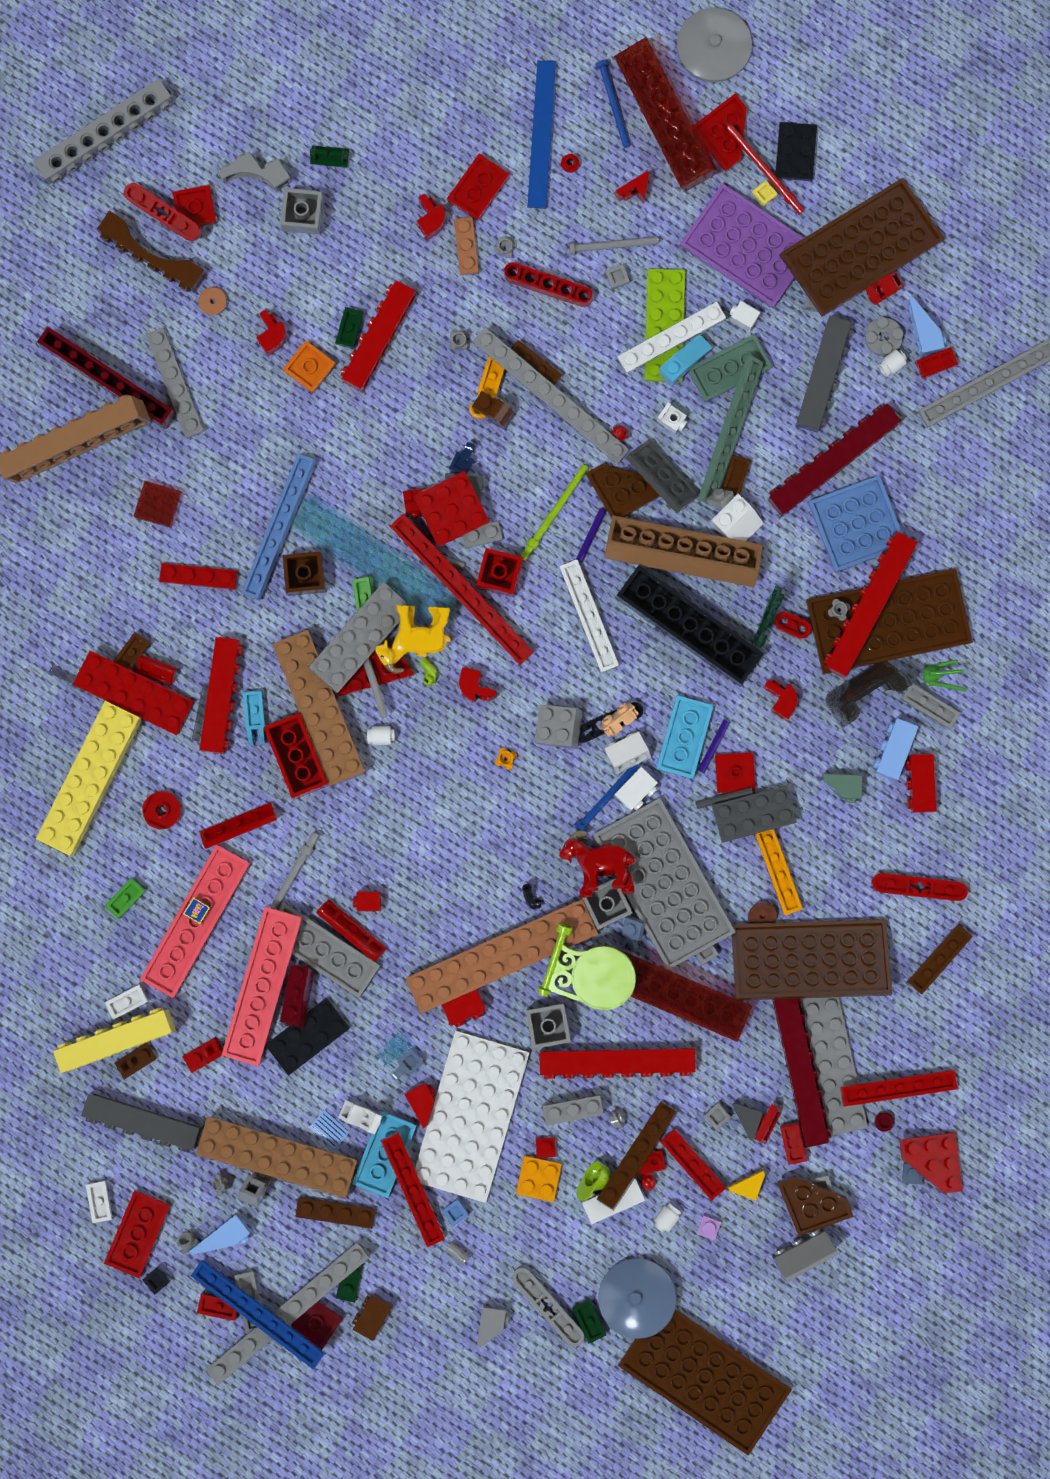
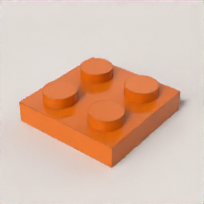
(309, 366)

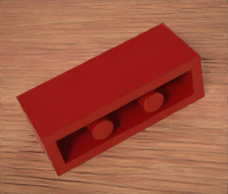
(921, 783)

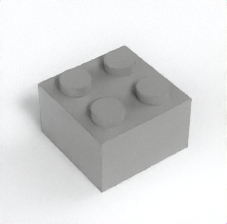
(302, 211)
(558, 726)
(607, 905)
(548, 1026)

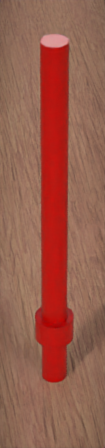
(788, 196)

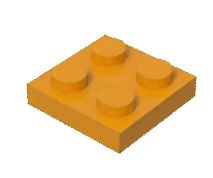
(538, 1178)

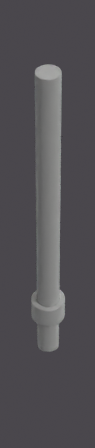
(306, 851)

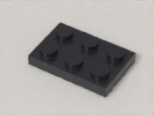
(795, 151)

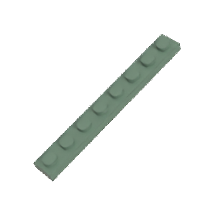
(731, 427)

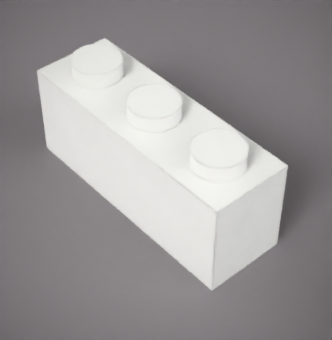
(597, 1211)

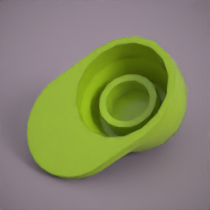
(593, 1182)

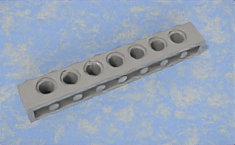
(106, 122)

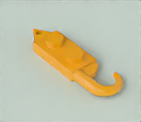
(489, 383)

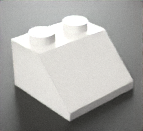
(737, 520)

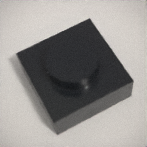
(156, 1280)

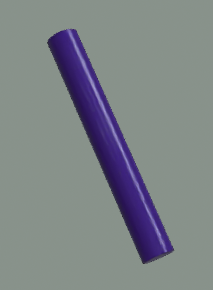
(591, 534)
(713, 747)

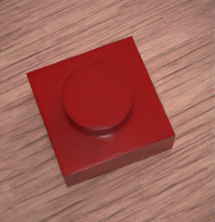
(545, 1147)

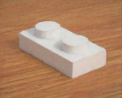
(126, 1002)
(99, 1201)

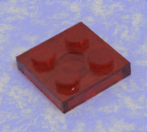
(157, 504)

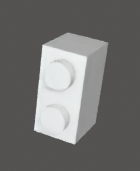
(627, 752)
(636, 789)

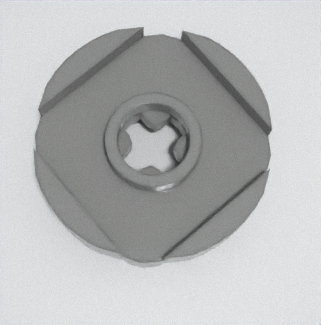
(883, 325)

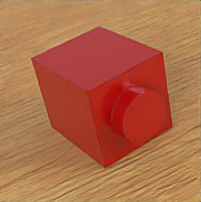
(367, 901)

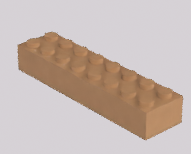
(73, 439)
(683, 551)
(319, 710)
(276, 1157)

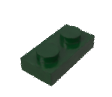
(349, 328)
(348, 1287)
(589, 1321)

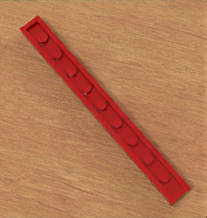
(461, 589)

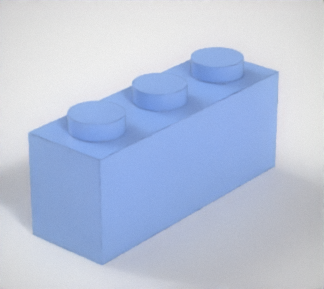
(895, 749)

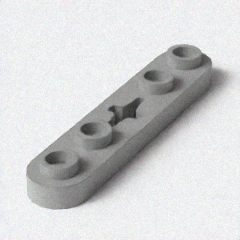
(561, 1321)

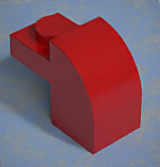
(434, 220)
(884, 288)
(274, 337)
(469, 687)
(786, 698)

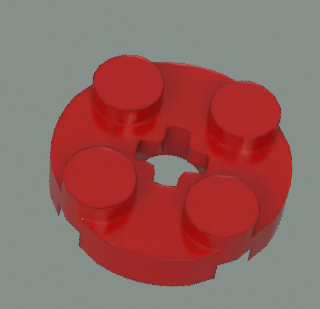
(157, 800)

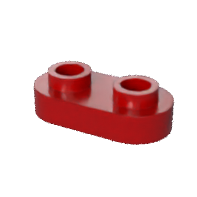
(793, 623)

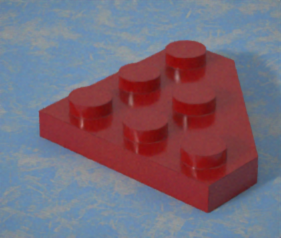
(716, 137)
(934, 1159)

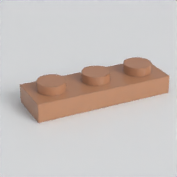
(466, 246)

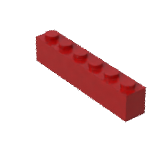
(379, 335)
(220, 694)

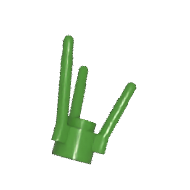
(932, 674)

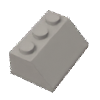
(804, 1254)

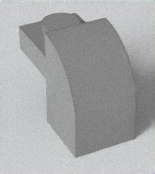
(253, 1189)

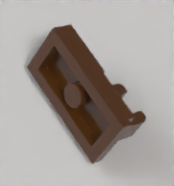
(135, 1060)

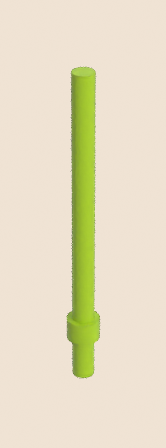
(533, 543)

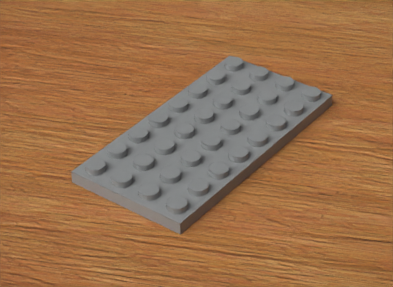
(668, 885)

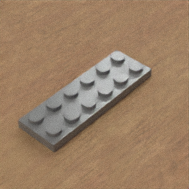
(358, 638)
(332, 955)

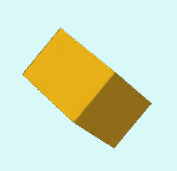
(748, 1186)

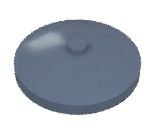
(637, 1298)

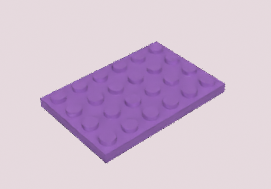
(743, 245)

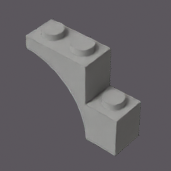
(246, 166)

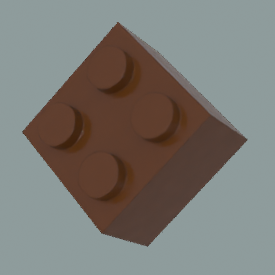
(304, 573)

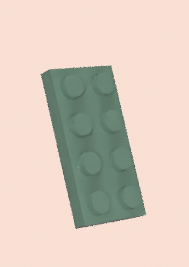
(724, 368)

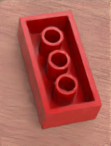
(296, 756)

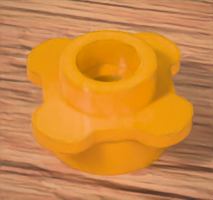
(502, 754)

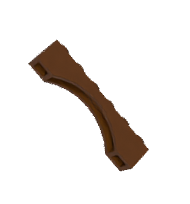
(183, 272)

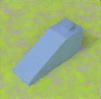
(926, 331)
(228, 1235)

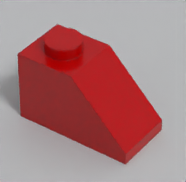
(421, 1101)

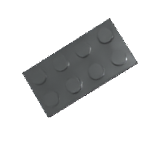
(663, 475)
(754, 814)

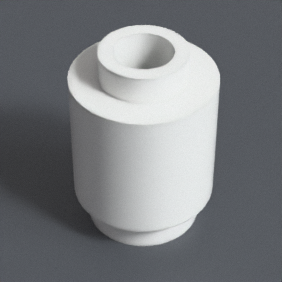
(892, 363)
(380, 735)
(667, 1218)

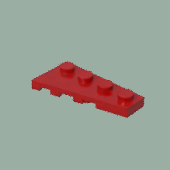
(360, 680)

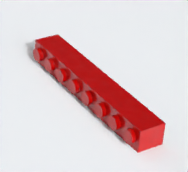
(871, 604)
(617, 1062)

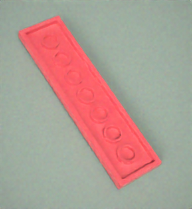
(187, 937)
(262, 986)

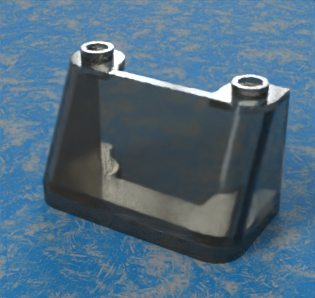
(843, 699)

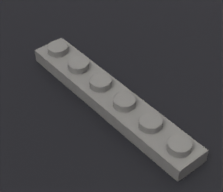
(174, 383)

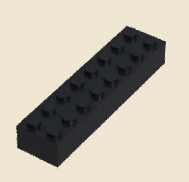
(689, 625)

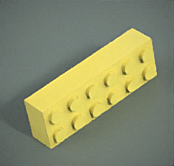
(113, 1041)

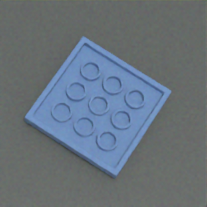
(855, 522)

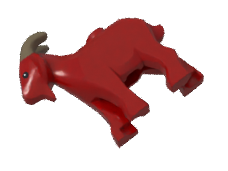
(599, 862)

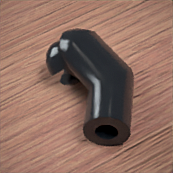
(528, 895)

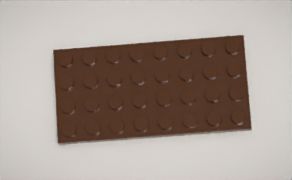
(861, 247)
(917, 619)
(811, 960)
(707, 1380)

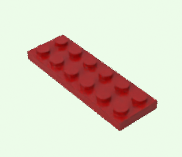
(133, 692)

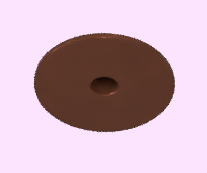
(762, 914)

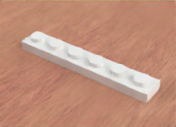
(671, 337)
(589, 616)

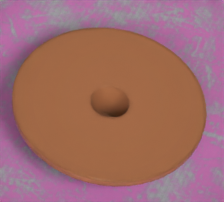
(212, 294)

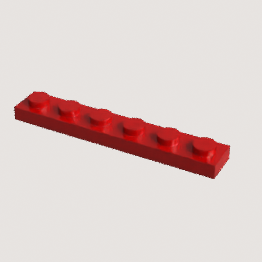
(898, 1088)
(412, 1189)

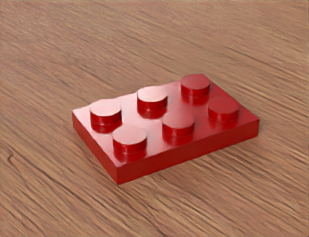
(478, 187)

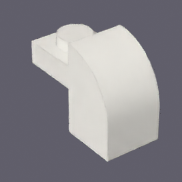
(360, 1116)

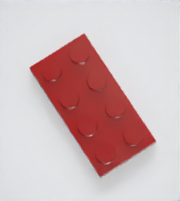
(137, 1234)

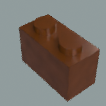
(372, 1317)

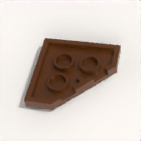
(620, 490)
(812, 1204)

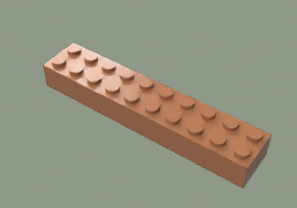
(498, 957)

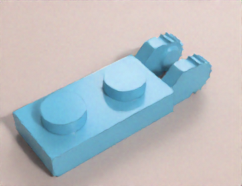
(254, 715)

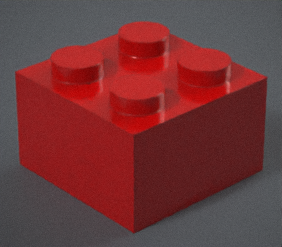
(499, 572)

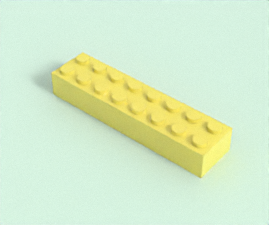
(89, 778)

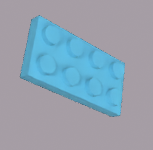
(684, 737)
(375, 1169)

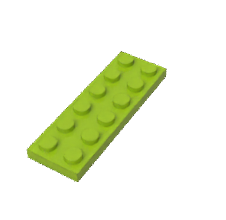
(663, 311)

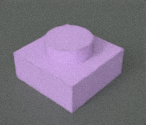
(708, 1227)

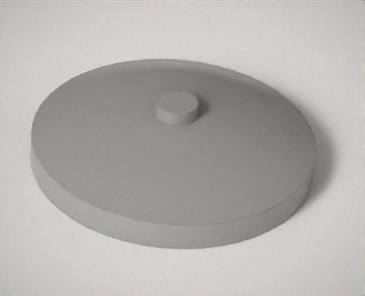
(714, 45)

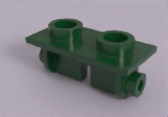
(329, 156)

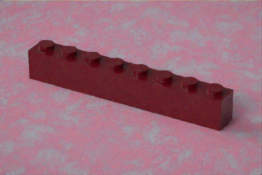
(103, 375)
(833, 460)
(800, 1072)

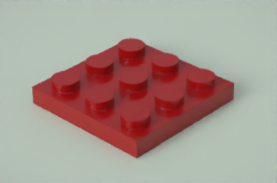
(451, 508)

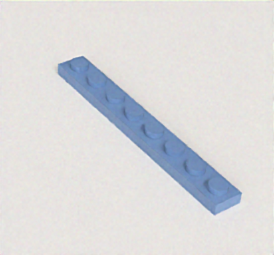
(278, 527)

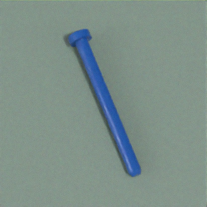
(602, 65)
(606, 798)

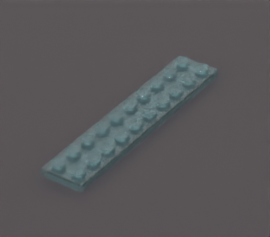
(371, 558)

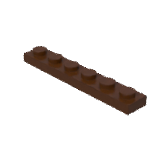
(636, 1156)

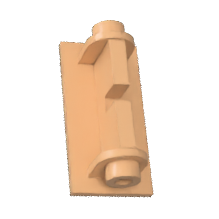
(612, 722)

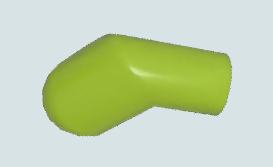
(430, 672)

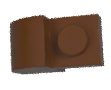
(495, 409)

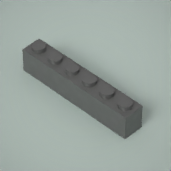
(823, 374)
(141, 1121)

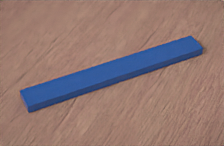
(541, 134)
(258, 1314)

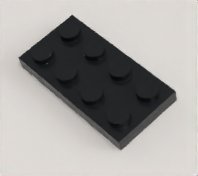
(299, 1045)

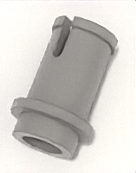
(457, 1253)

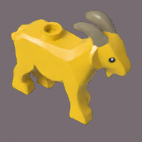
(414, 638)

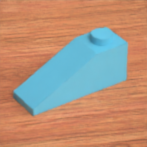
(684, 360)

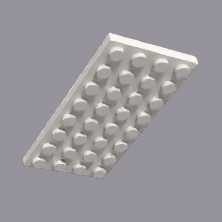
(470, 1116)

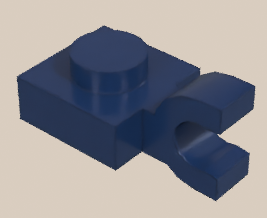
(462, 460)

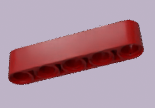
(541, 278)

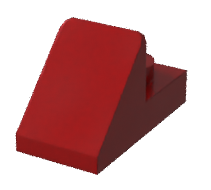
(636, 185)

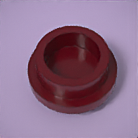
(884, 1121)

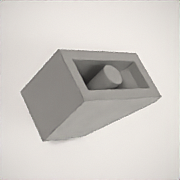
(491, 1323)

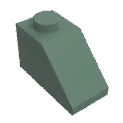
(845, 786)

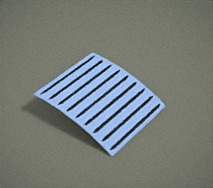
(329, 1129)

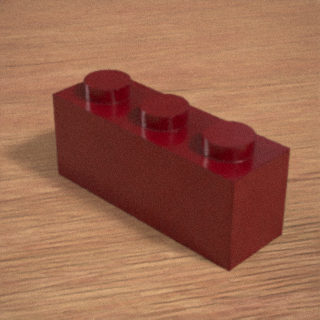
(297, 996)

